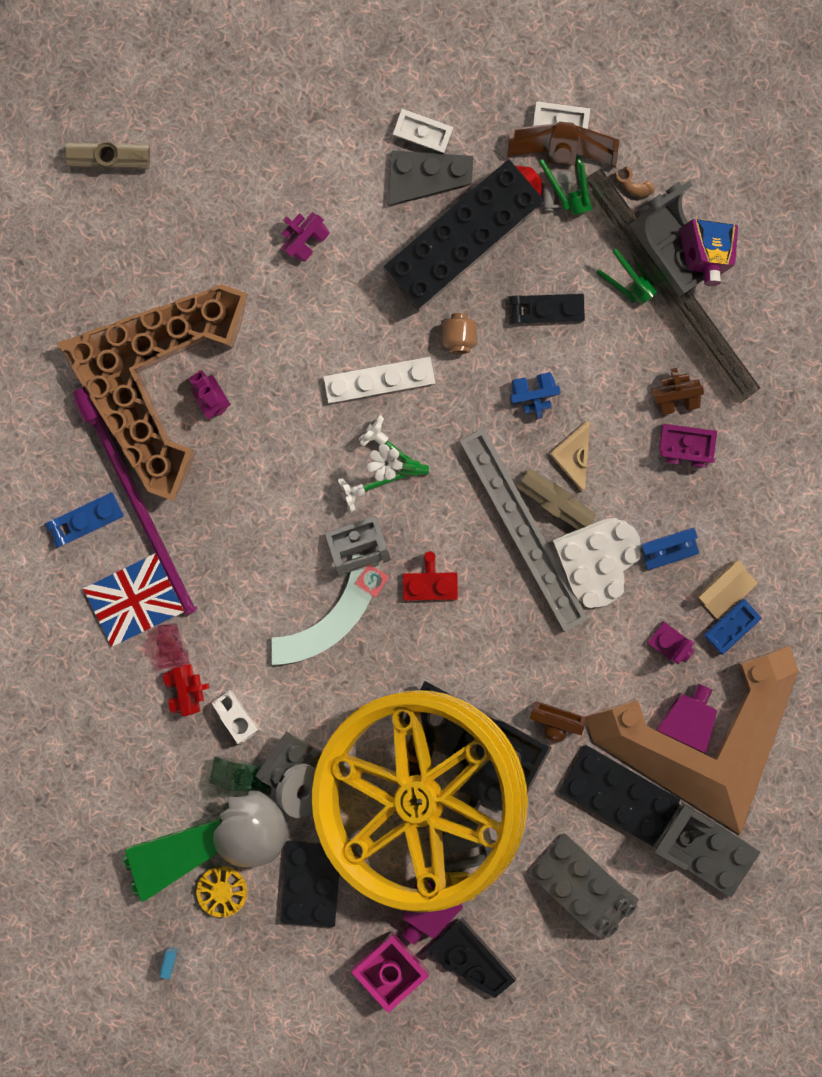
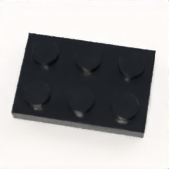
(309, 886)

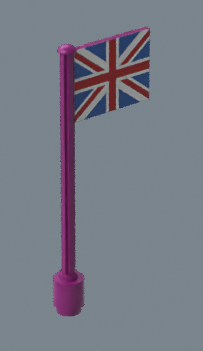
(147, 589)

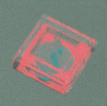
(372, 580)

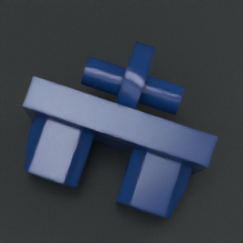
(546, 389)

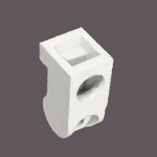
(235, 717)

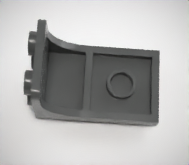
(659, 234)
(583, 887)

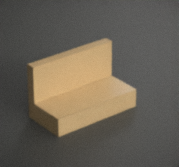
(727, 589)

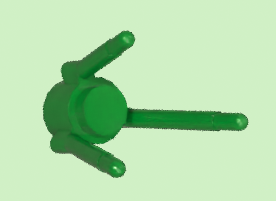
(578, 200)
(641, 289)

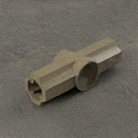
(126, 155)
(556, 500)

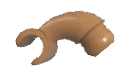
(635, 189)

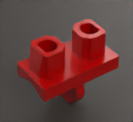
(188, 689)

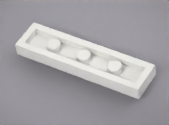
(379, 380)

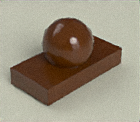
(557, 722)

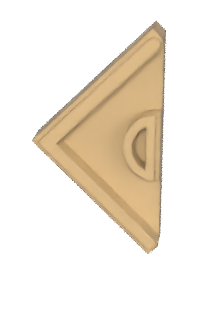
(573, 455)

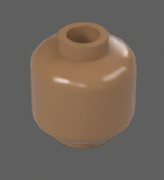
(459, 334)

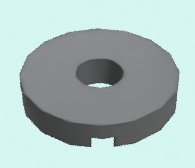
(287, 791)

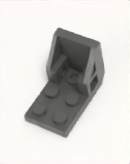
(706, 849)

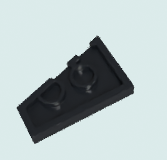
(469, 956)

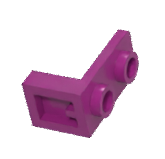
(671, 644)

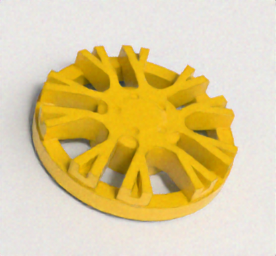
(221, 891)

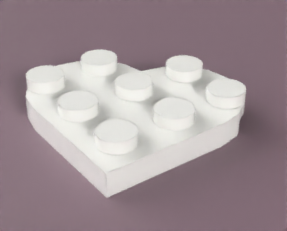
(596, 559)

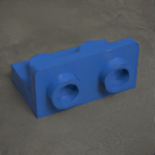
(670, 548)

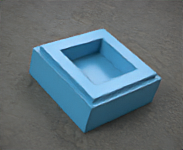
(168, 963)

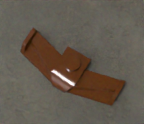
(563, 143)

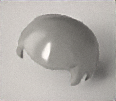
(250, 830)

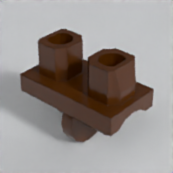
(677, 388)

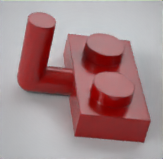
(430, 584)

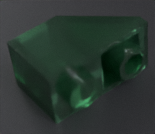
(237, 775)

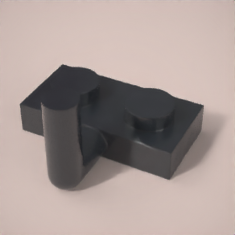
(483, 789)

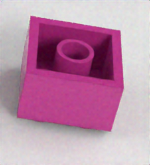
(390, 971)

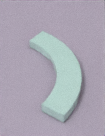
(328, 630)

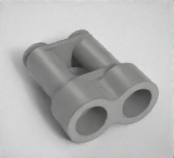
(563, 180)

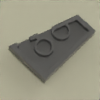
(426, 173)

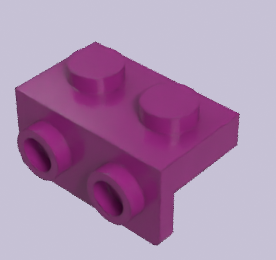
(687, 444)

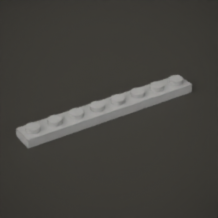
(523, 530)

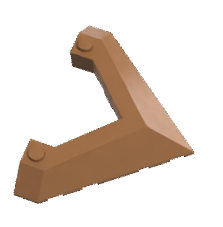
(109, 369)
(716, 784)

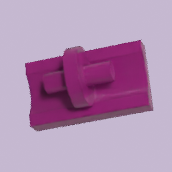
(311, 226)
(208, 394)

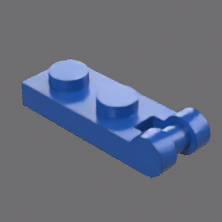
(85, 519)

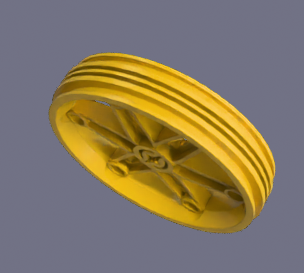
(343, 851)

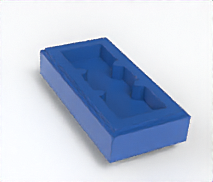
(732, 626)

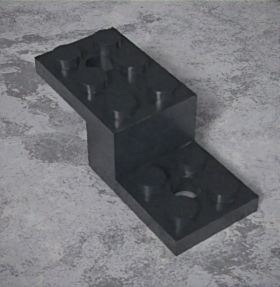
(451, 738)

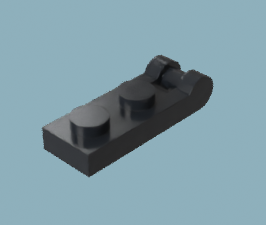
(547, 308)

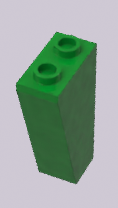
(168, 858)

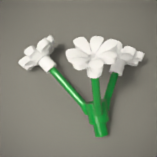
(384, 464)

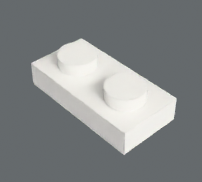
(553, 113)
(422, 131)

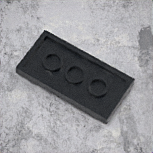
(619, 795)

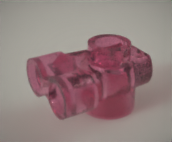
(170, 652)

